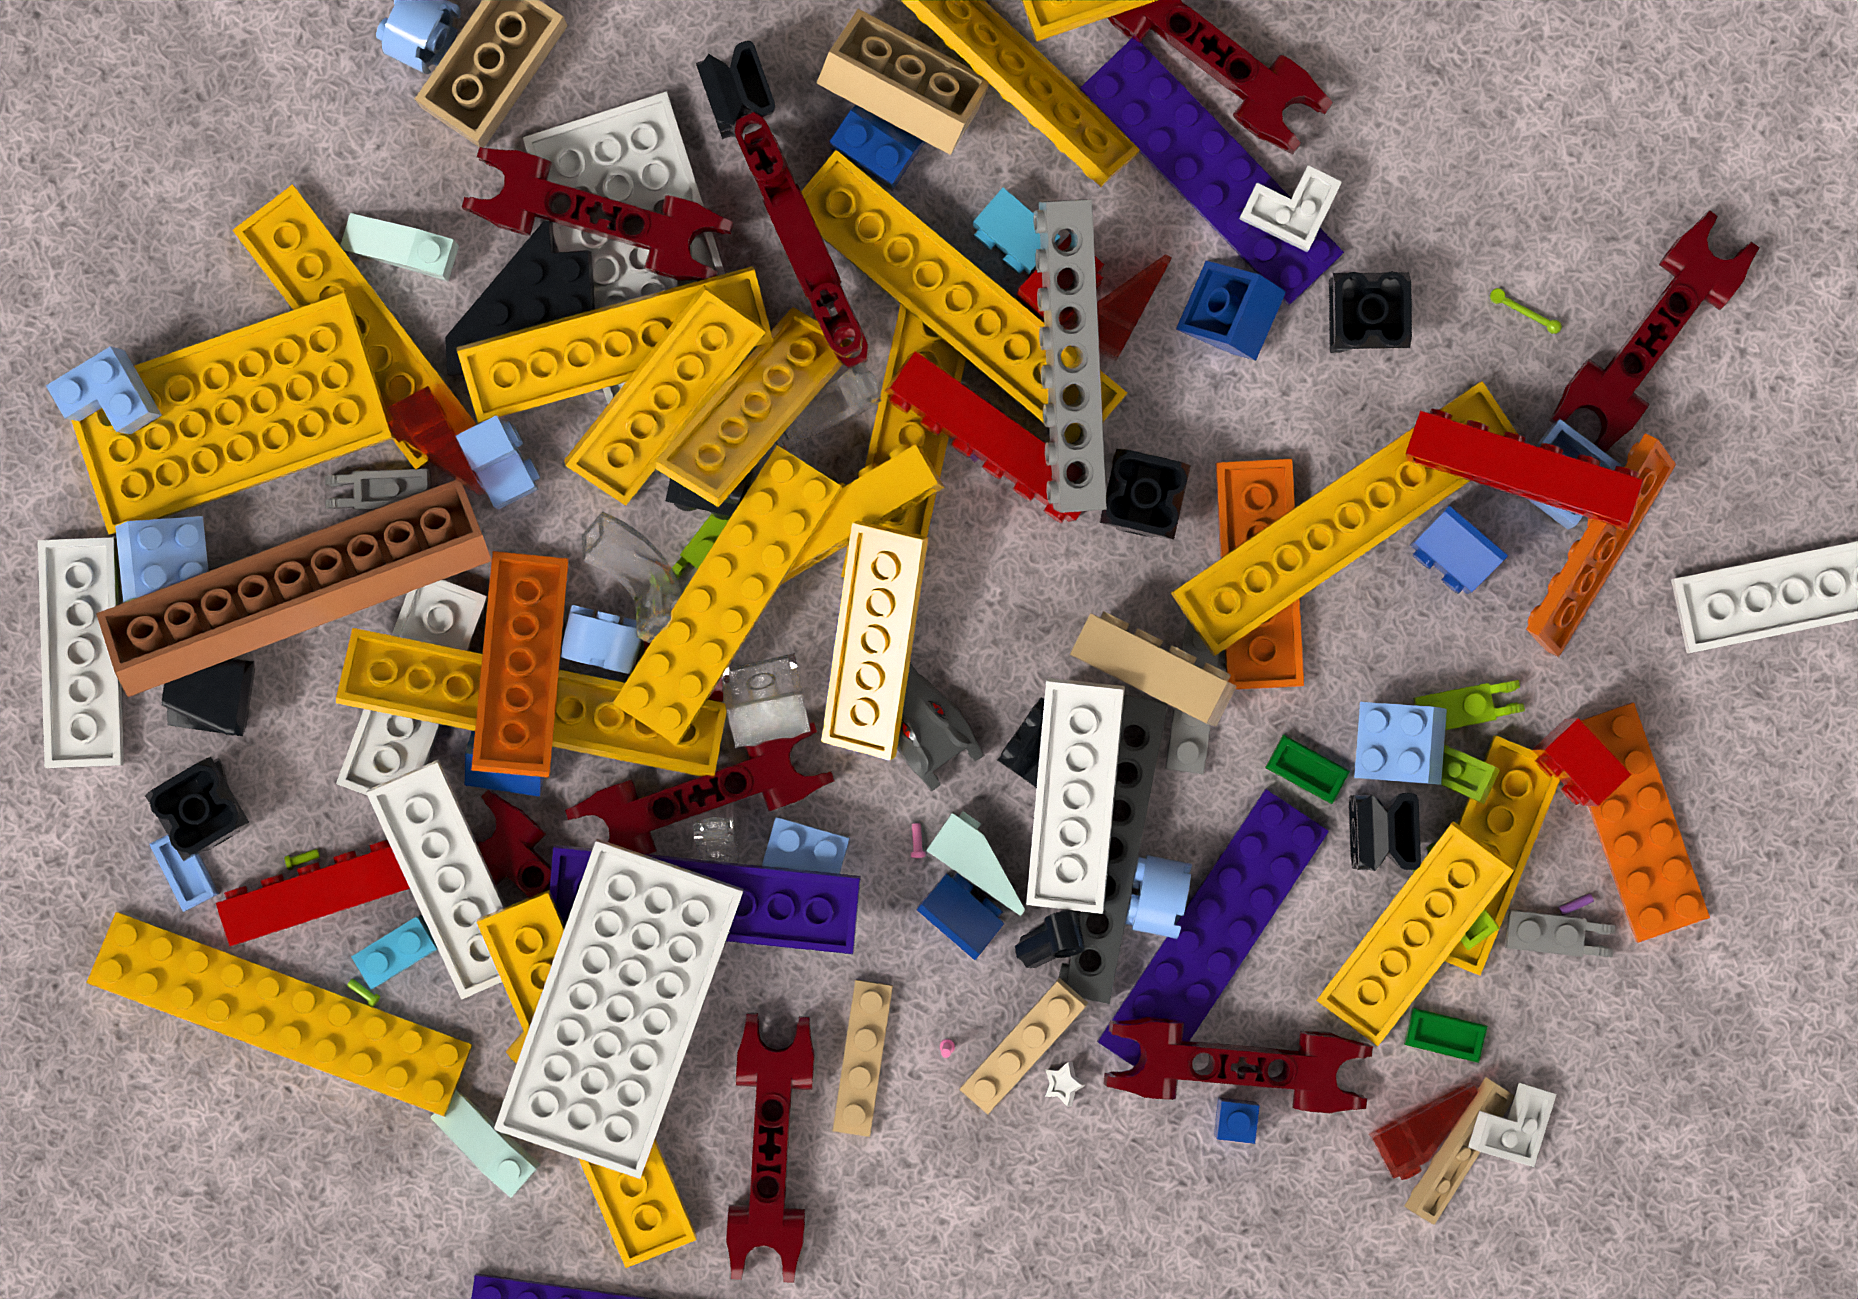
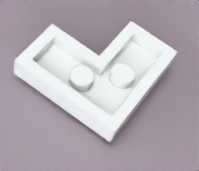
(1295, 218)
(1520, 1134)

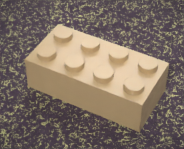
(490, 65)
(903, 81)
(1153, 670)

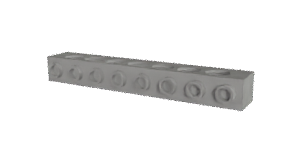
(1089, 490)

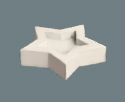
(1063, 1083)

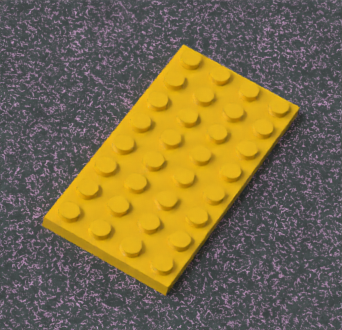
(239, 414)

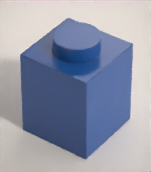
(1236, 1120)

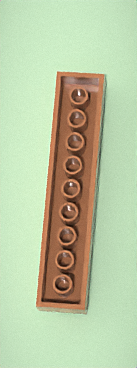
(292, 587)

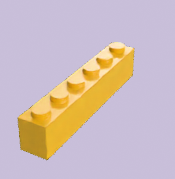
(872, 498)

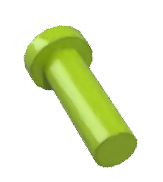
(301, 858)
(364, 993)

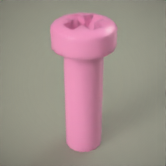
(917, 842)
(947, 1047)

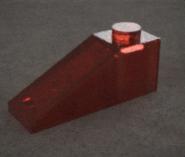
(1124, 306)
(429, 433)
(1416, 1136)

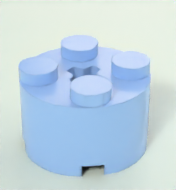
(419, 32)
(601, 640)
(1160, 896)

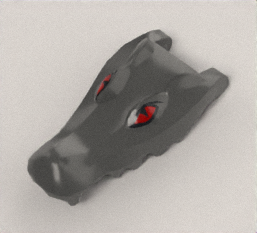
(932, 730)

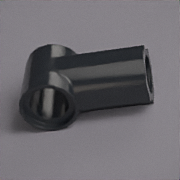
(1056, 939)

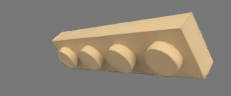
(1023, 1046)
(862, 1058)
(1454, 1157)

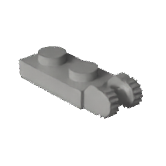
(378, 488)
(1554, 934)

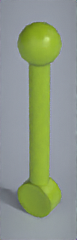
(1498, 296)

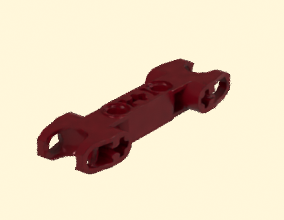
(1263, 92)
(530, 196)
(801, 240)
(1696, 277)
(767, 772)
(512, 844)
(1169, 1059)
(766, 1218)

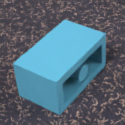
(1011, 229)
(395, 952)

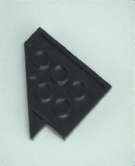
(527, 292)

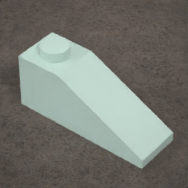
(400, 246)
(969, 854)
(488, 1149)

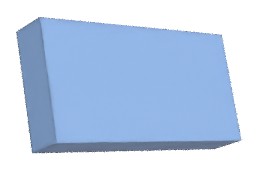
(186, 878)

